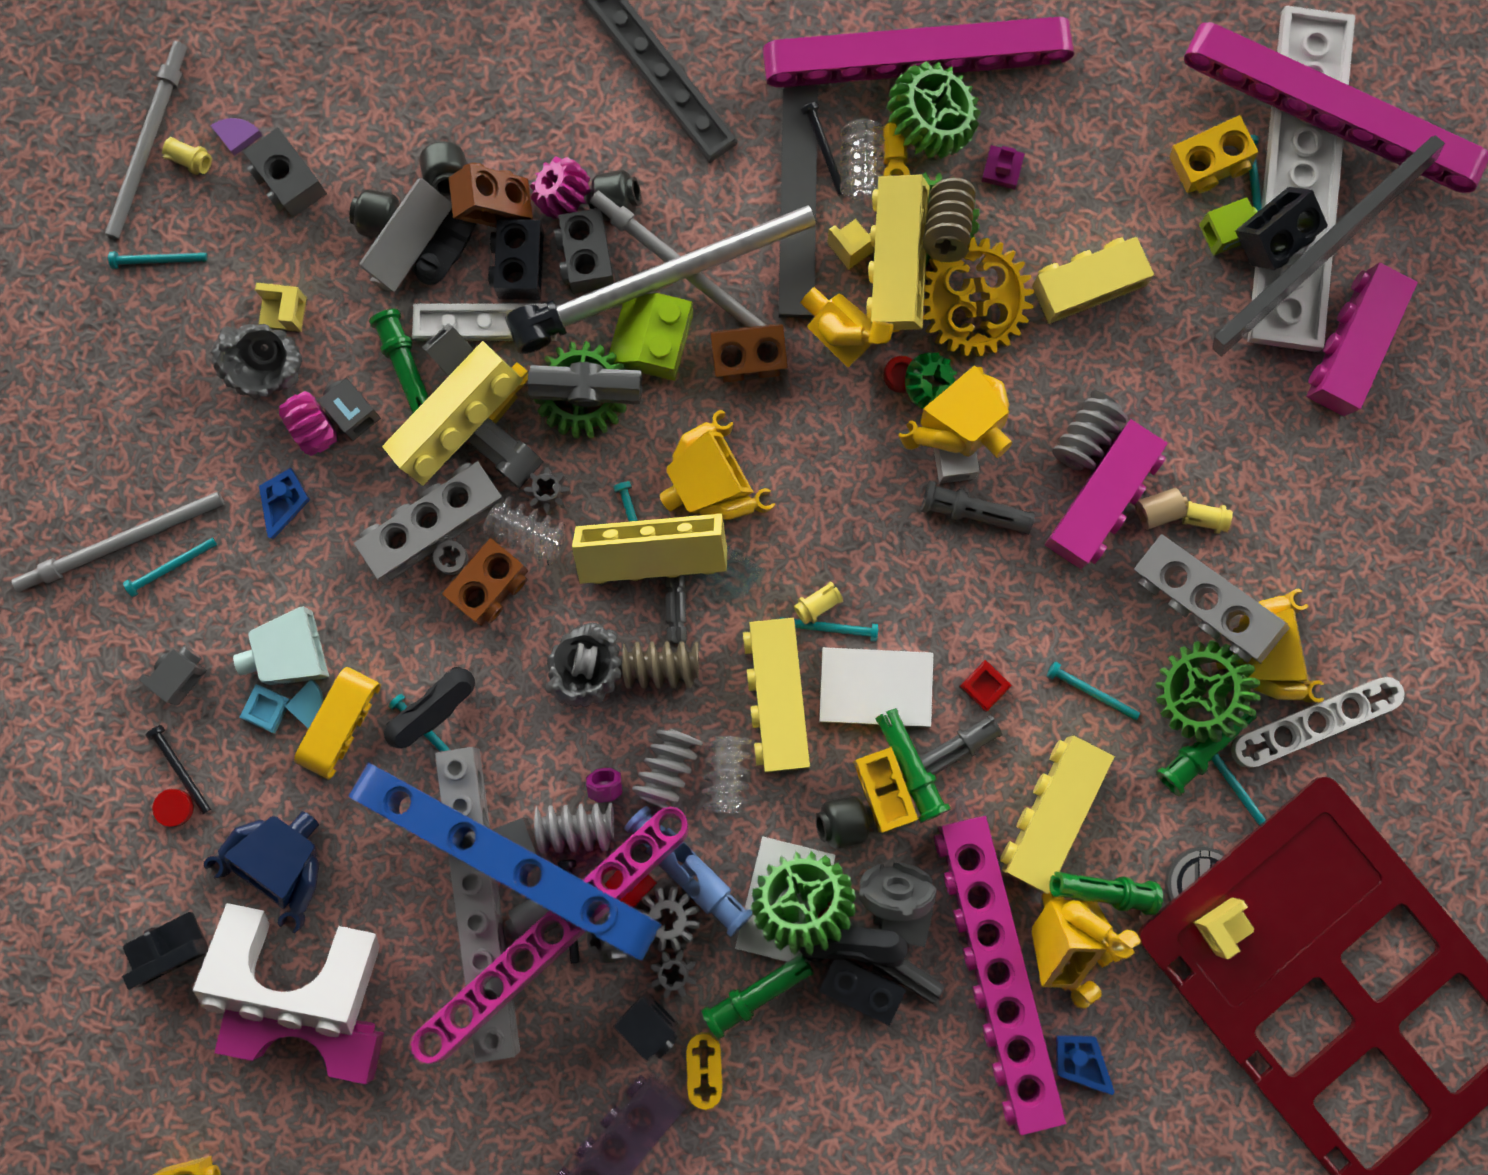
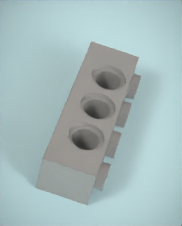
(421, 542)
(1264, 626)

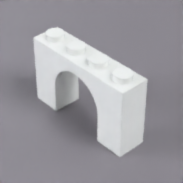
(326, 1003)

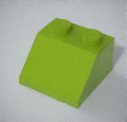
(652, 334)

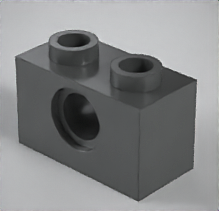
(276, 155)

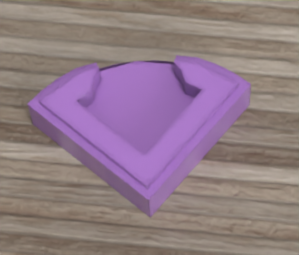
(236, 133)

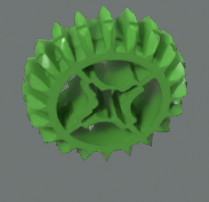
(933, 110)
(579, 418)
(1180, 702)
(815, 883)

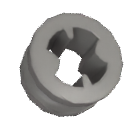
(439, 554)
(584, 661)

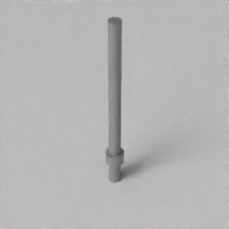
(168, 78)
(624, 220)
(53, 569)

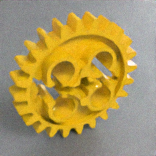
(1006, 294)

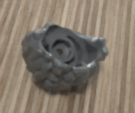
(251, 366)
(579, 690)

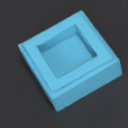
(265, 708)

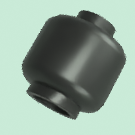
(439, 162)
(619, 188)
(372, 211)
(844, 822)

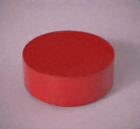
(895, 373)
(173, 807)

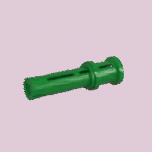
(397, 348)
(1194, 760)
(919, 782)
(1120, 893)
(742, 1003)

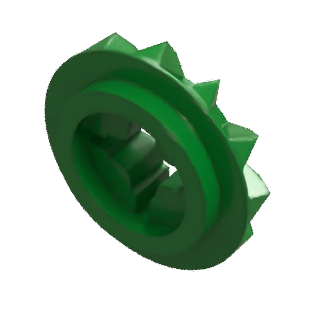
(925, 365)

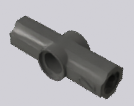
(585, 384)

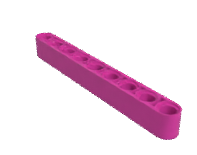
(892, 52)
(1332, 105)
(544, 954)

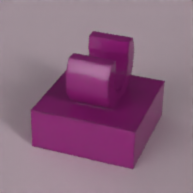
(1003, 166)

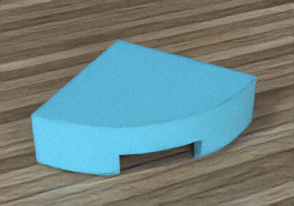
(306, 703)

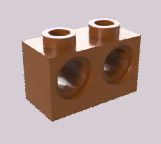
(488, 195)
(747, 341)
(478, 576)

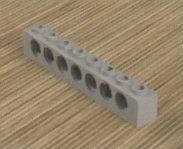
(477, 902)

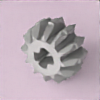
(679, 924)

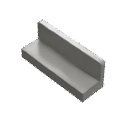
(405, 235)

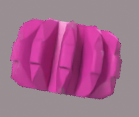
(560, 187)
(307, 423)

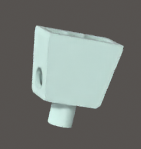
(285, 650)

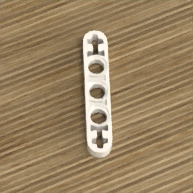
(1334, 717)

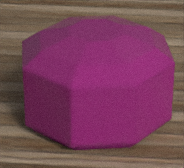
(604, 785)

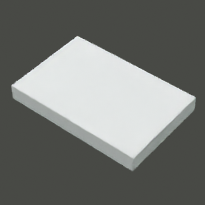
(869, 683)
(770, 851)

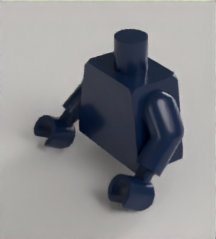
(274, 861)

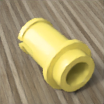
(187, 156)
(1208, 517)
(817, 603)

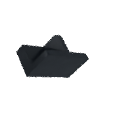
(163, 950)

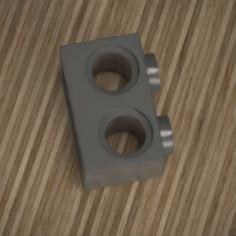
(591, 250)

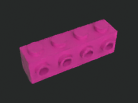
(1360, 339)
(1107, 494)

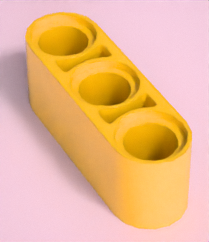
(335, 722)

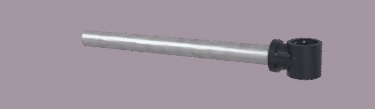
(534, 326)

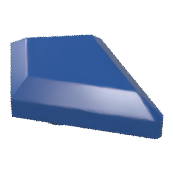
(281, 501)
(1082, 1062)

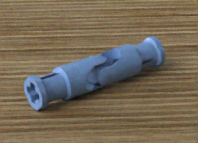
(709, 892)

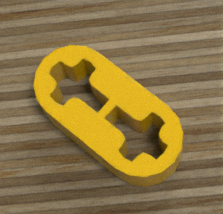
(713, 1070)

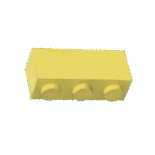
(1092, 278)

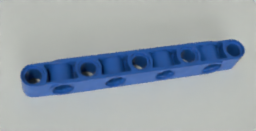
(505, 861)

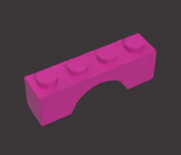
(345, 1056)

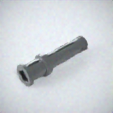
(957, 503)

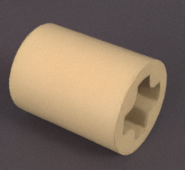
(1161, 508)

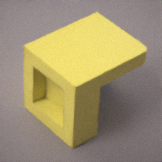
(850, 243)
(281, 306)
(1225, 927)

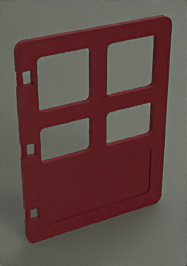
(1311, 889)

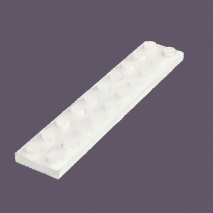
(1304, 159)

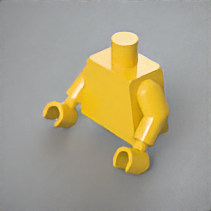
(844, 326)
(964, 417)
(708, 475)
(1284, 669)
(1069, 944)

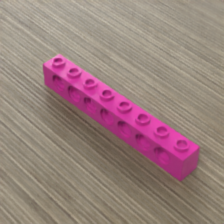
(1043, 1107)

